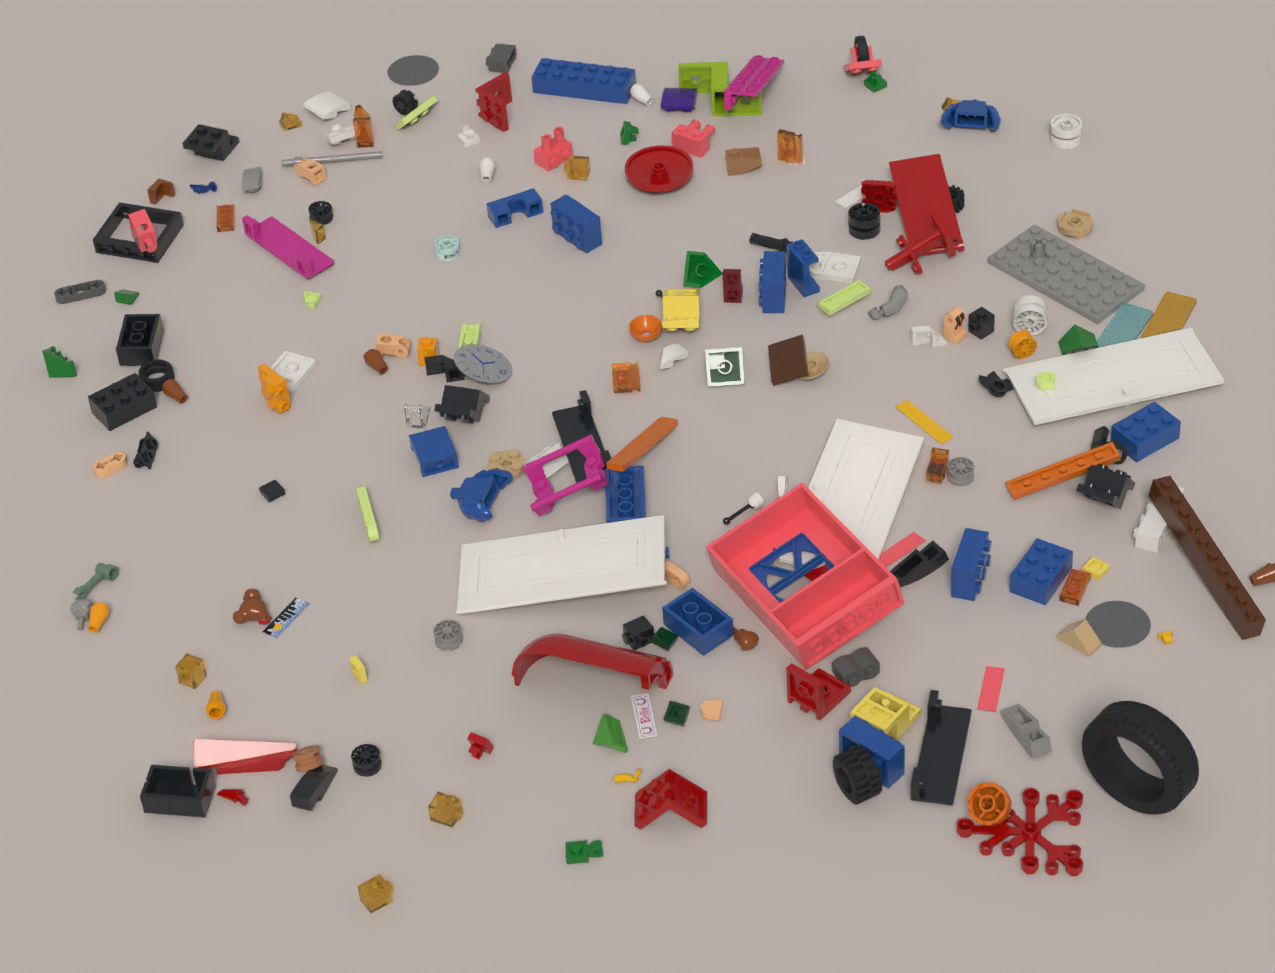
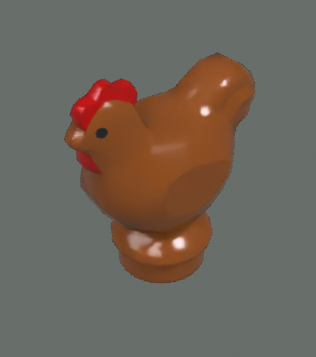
(252, 609)

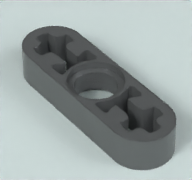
(69, 293)

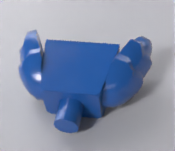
(971, 115)
(479, 493)

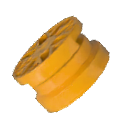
(1022, 344)

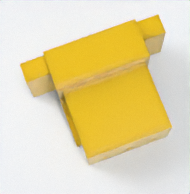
(1166, 637)

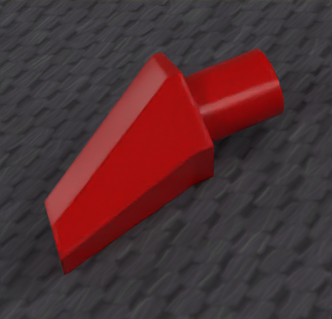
(234, 795)

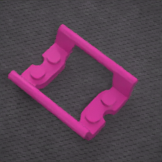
(543, 488)

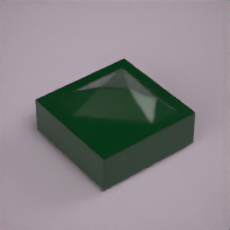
(664, 638)
(676, 713)

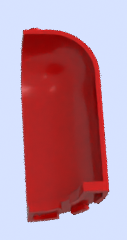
(597, 654)

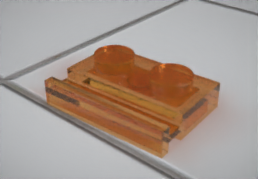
(790, 147)
(625, 377)

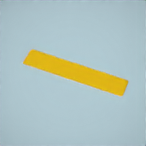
(924, 421)

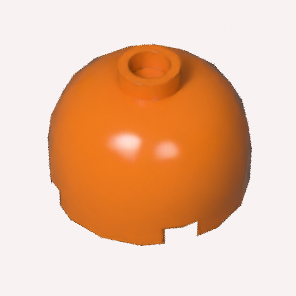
(989, 804)

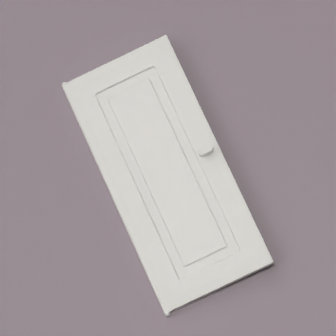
(1115, 376)
(863, 480)
(562, 564)

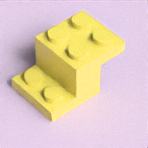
(681, 309)
(886, 712)

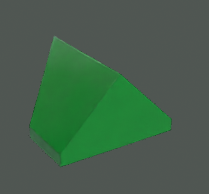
(699, 270)
(1077, 339)
(57, 365)

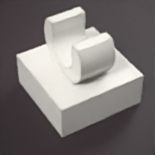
(468, 137)

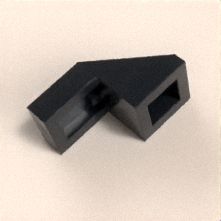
(442, 364)

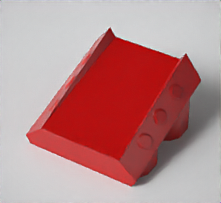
(880, 193)

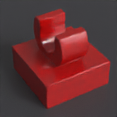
(479, 745)

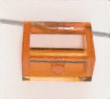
(363, 128)

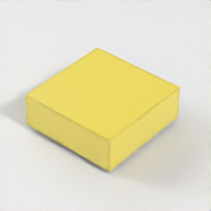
(1096, 568)
(358, 669)

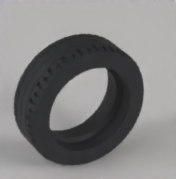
(1159, 739)

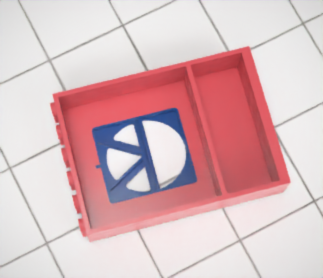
(829, 609)

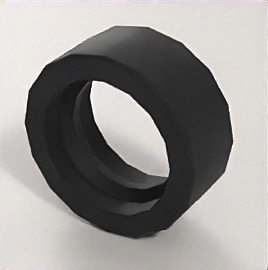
(156, 366)

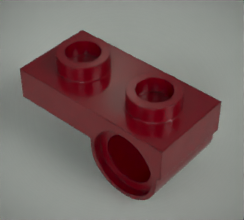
(732, 286)

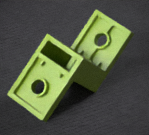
(714, 80)

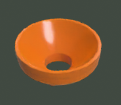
(645, 324)

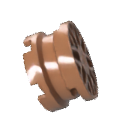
(307, 758)

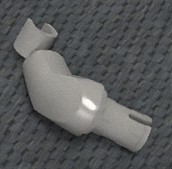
(895, 303)

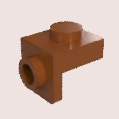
(159, 190)

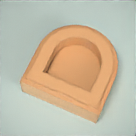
(712, 709)

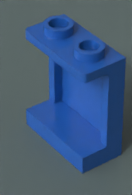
(798, 267)
(434, 451)

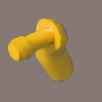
(627, 777)

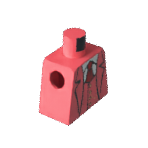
(146, 239)

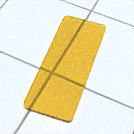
(1170, 314)

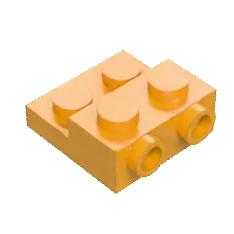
(274, 389)

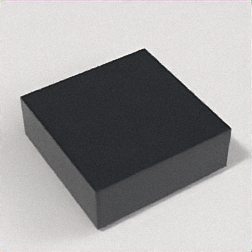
(272, 490)

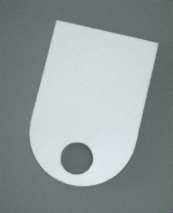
(835, 267)
(293, 368)

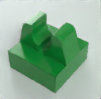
(875, 82)
(626, 133)

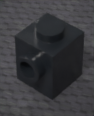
(981, 323)
(637, 633)

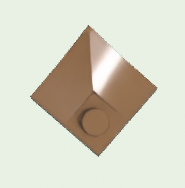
(742, 160)

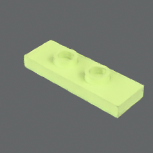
(412, 117)
(844, 297)

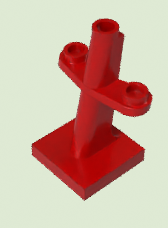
(939, 237)

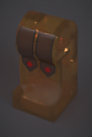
(938, 465)

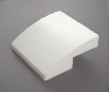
(327, 105)

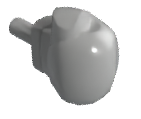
(81, 611)

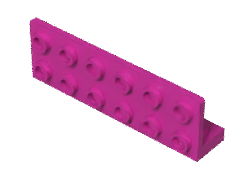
(751, 79)
(287, 246)

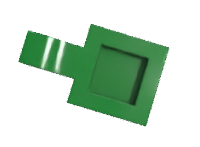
(580, 851)

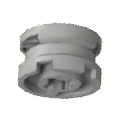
(960, 471)
(448, 635)

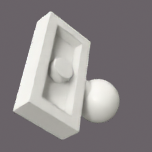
(339, 133)

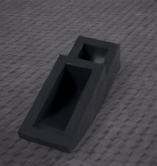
(920, 564)
(312, 787)

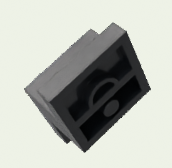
(210, 142)
(461, 404)
(1106, 486)

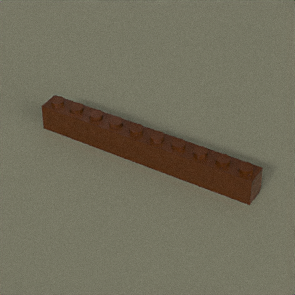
(1207, 558)

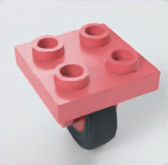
(862, 57)

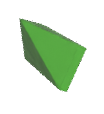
(610, 734)

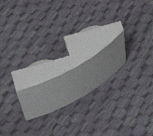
(251, 179)

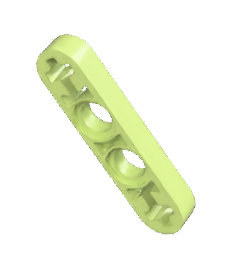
(367, 513)

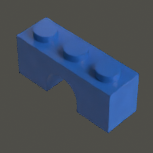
(524, 202)

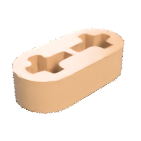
(109, 464)
(675, 575)

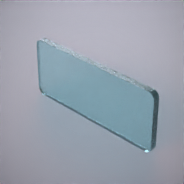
(1125, 325)

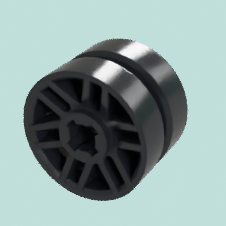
(864, 221)

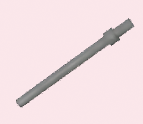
(335, 158)

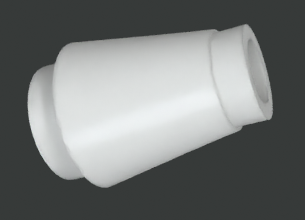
(640, 93)
(487, 169)

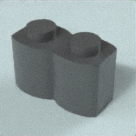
(501, 57)
(856, 667)

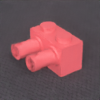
(692, 139)
(553, 150)

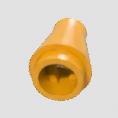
(98, 615)
(215, 707)

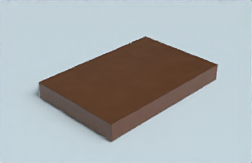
(788, 360)

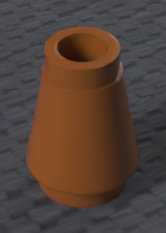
(375, 361)
(173, 390)
(1263, 575)

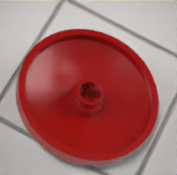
(659, 168)

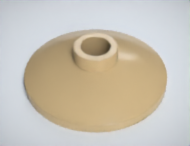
(817, 364)

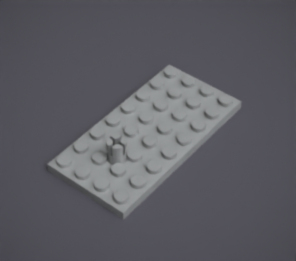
(1066, 274)

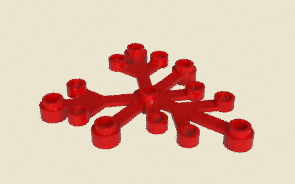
(1031, 832)

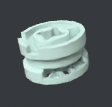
(447, 246)

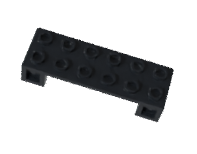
(574, 425)
(941, 752)

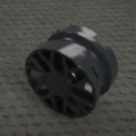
(405, 102)
(321, 214)
(367, 761)

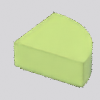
(311, 299)

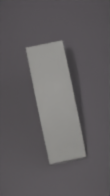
(1027, 730)

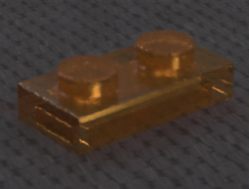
(225, 218)
(1075, 587)

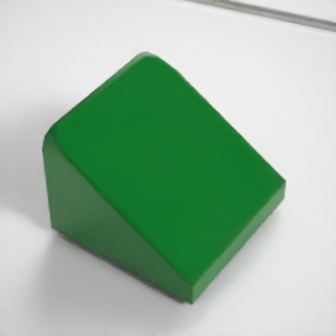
(126, 296)

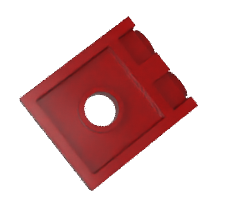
(494, 107)
(809, 690)
(672, 793)

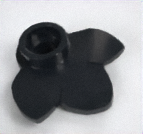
(995, 384)

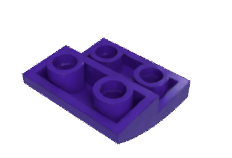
(679, 99)

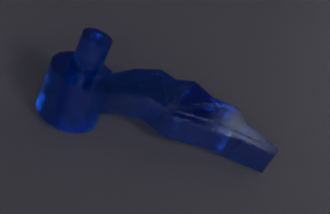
(203, 189)

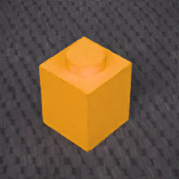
(426, 348)

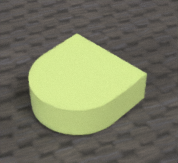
(1045, 380)

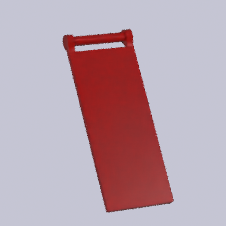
(920, 190)

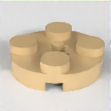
(1075, 223)
(510, 458)

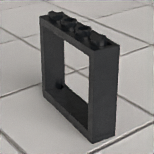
(129, 249)

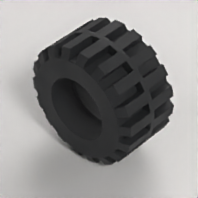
(857, 774)

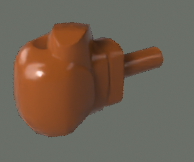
(745, 638)

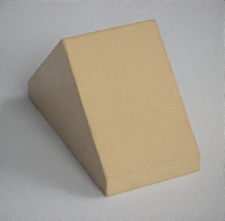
(1080, 637)

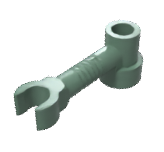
(102, 571)

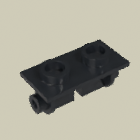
(146, 451)

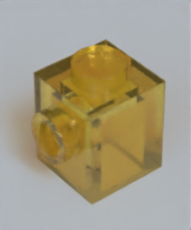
(577, 168)
(191, 671)
(445, 809)
(375, 893)

